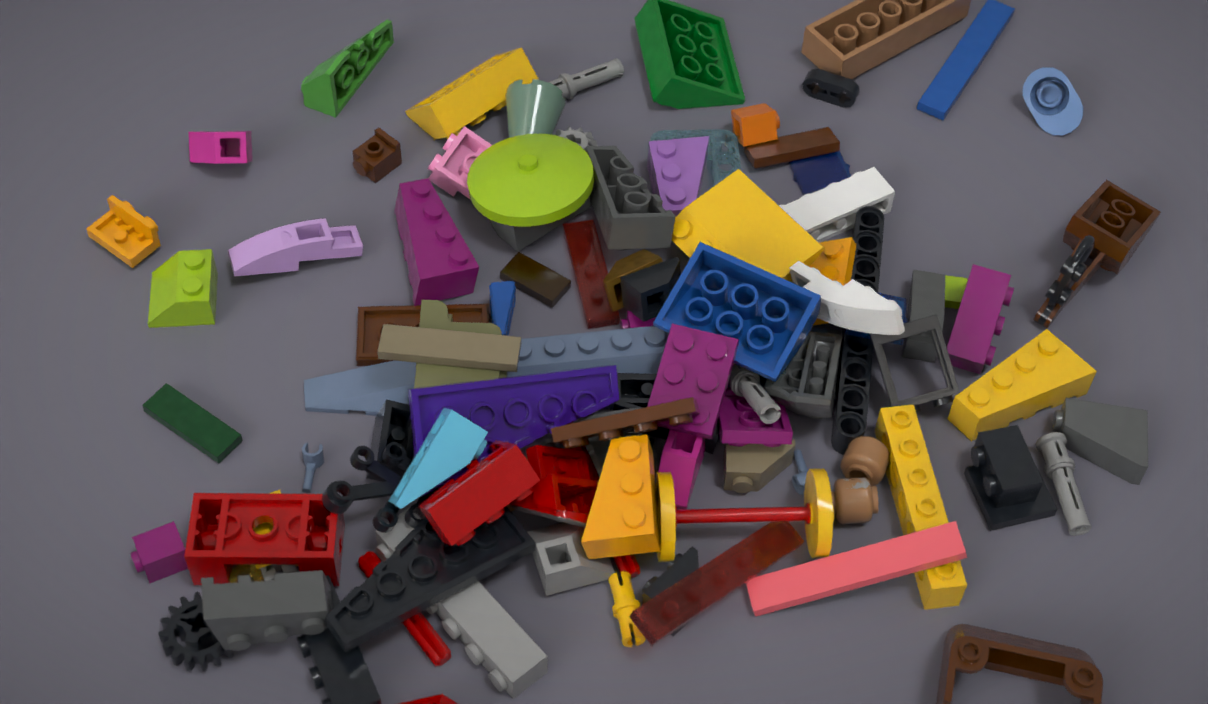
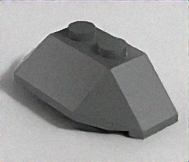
(811, 378)

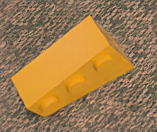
(625, 502)

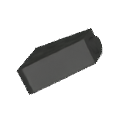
(1106, 436)

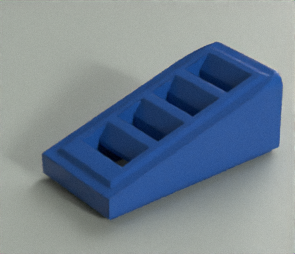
(502, 304)

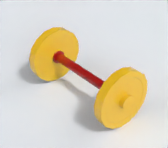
(817, 514)

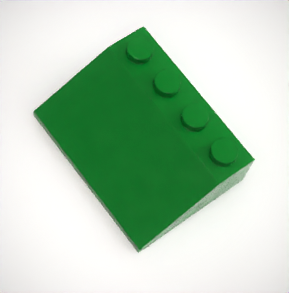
(687, 56)

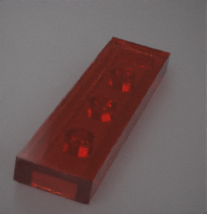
(589, 273)

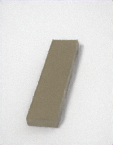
(449, 348)

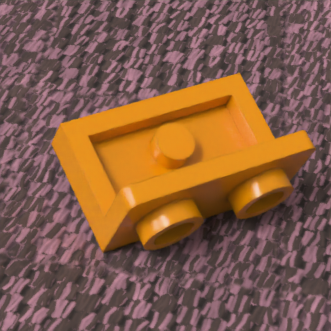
(125, 232)

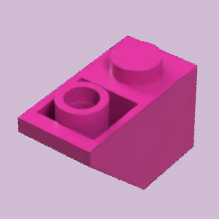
(220, 147)
(683, 458)

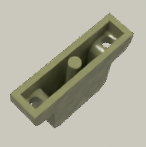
(435, 315)

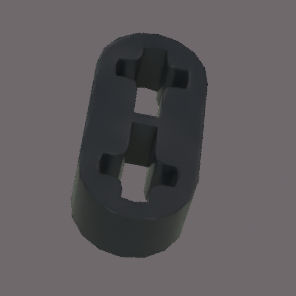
(831, 88)

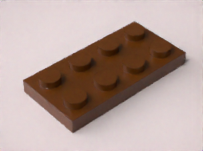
(612, 426)

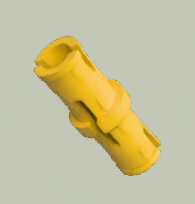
(623, 606)

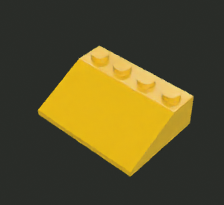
(746, 225)

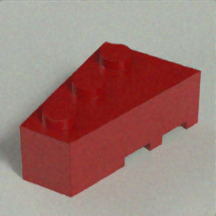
(480, 493)

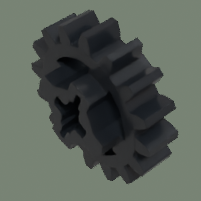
(190, 626)

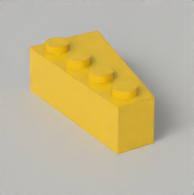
(1021, 385)

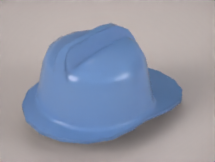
(1053, 101)

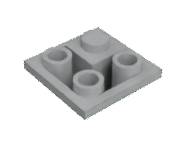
(563, 560)

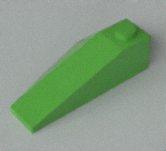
(342, 74)

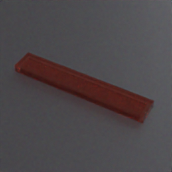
(715, 580)

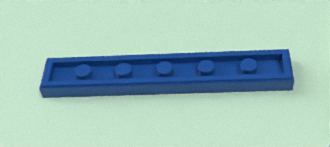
(965, 59)

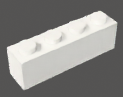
(836, 205)

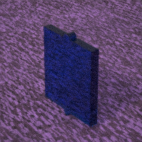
(819, 171)

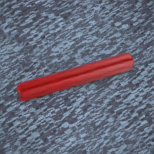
(416, 625)

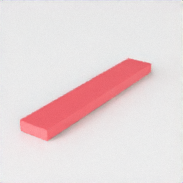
(856, 568)

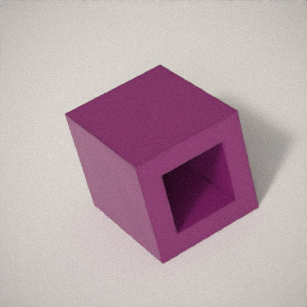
(159, 552)

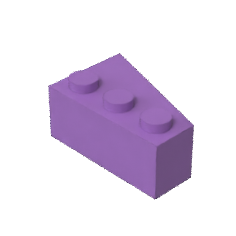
(677, 170)

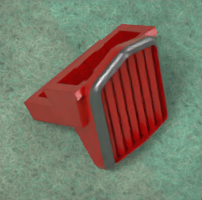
(563, 488)

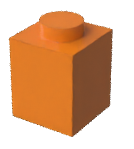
(755, 124)

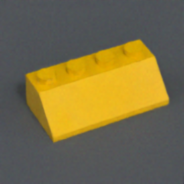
(472, 95)

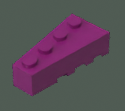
(433, 246)

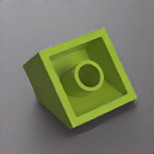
(184, 290)

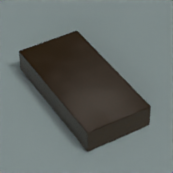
(535, 279)

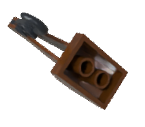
(1105, 230)

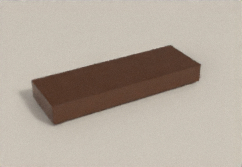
(793, 147)

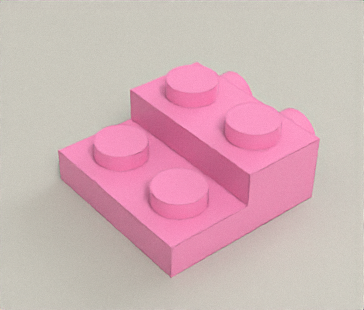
(452, 168)

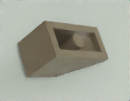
(754, 465)

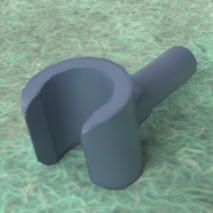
(311, 461)
(799, 479)

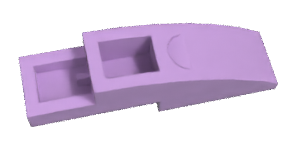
(285, 246)

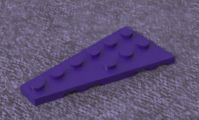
(515, 406)

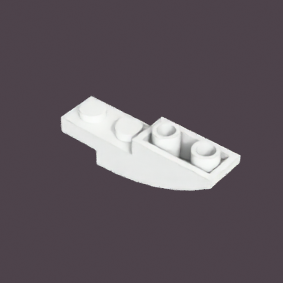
(850, 305)

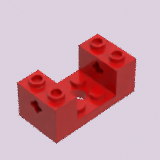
(224, 534)

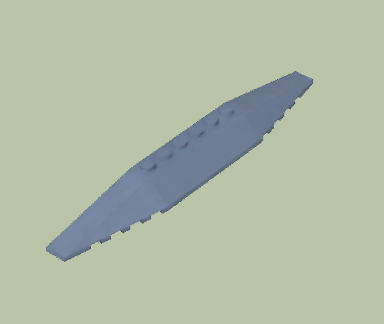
(369, 386)

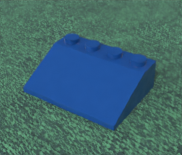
(742, 303)

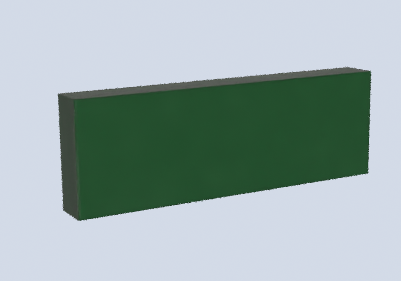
(192, 423)

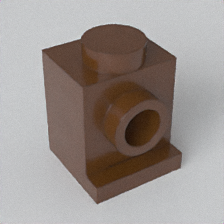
(377, 156)

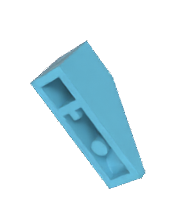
(443, 453)

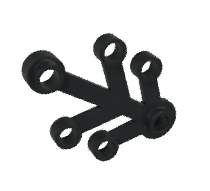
(339, 504)

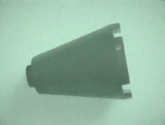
(533, 107)

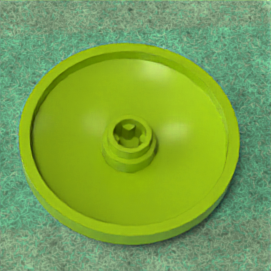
(530, 180)

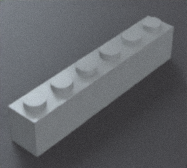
(482, 626)

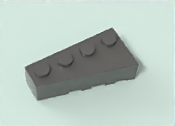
(624, 206)

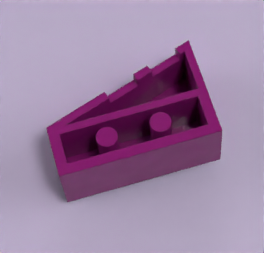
(979, 319)

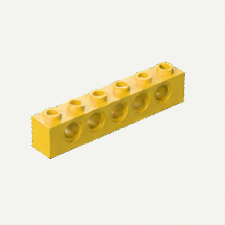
(918, 499)

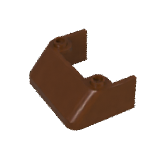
(974, 648)

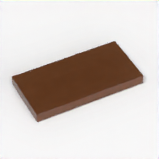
(373, 317)

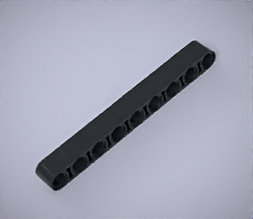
(856, 350)

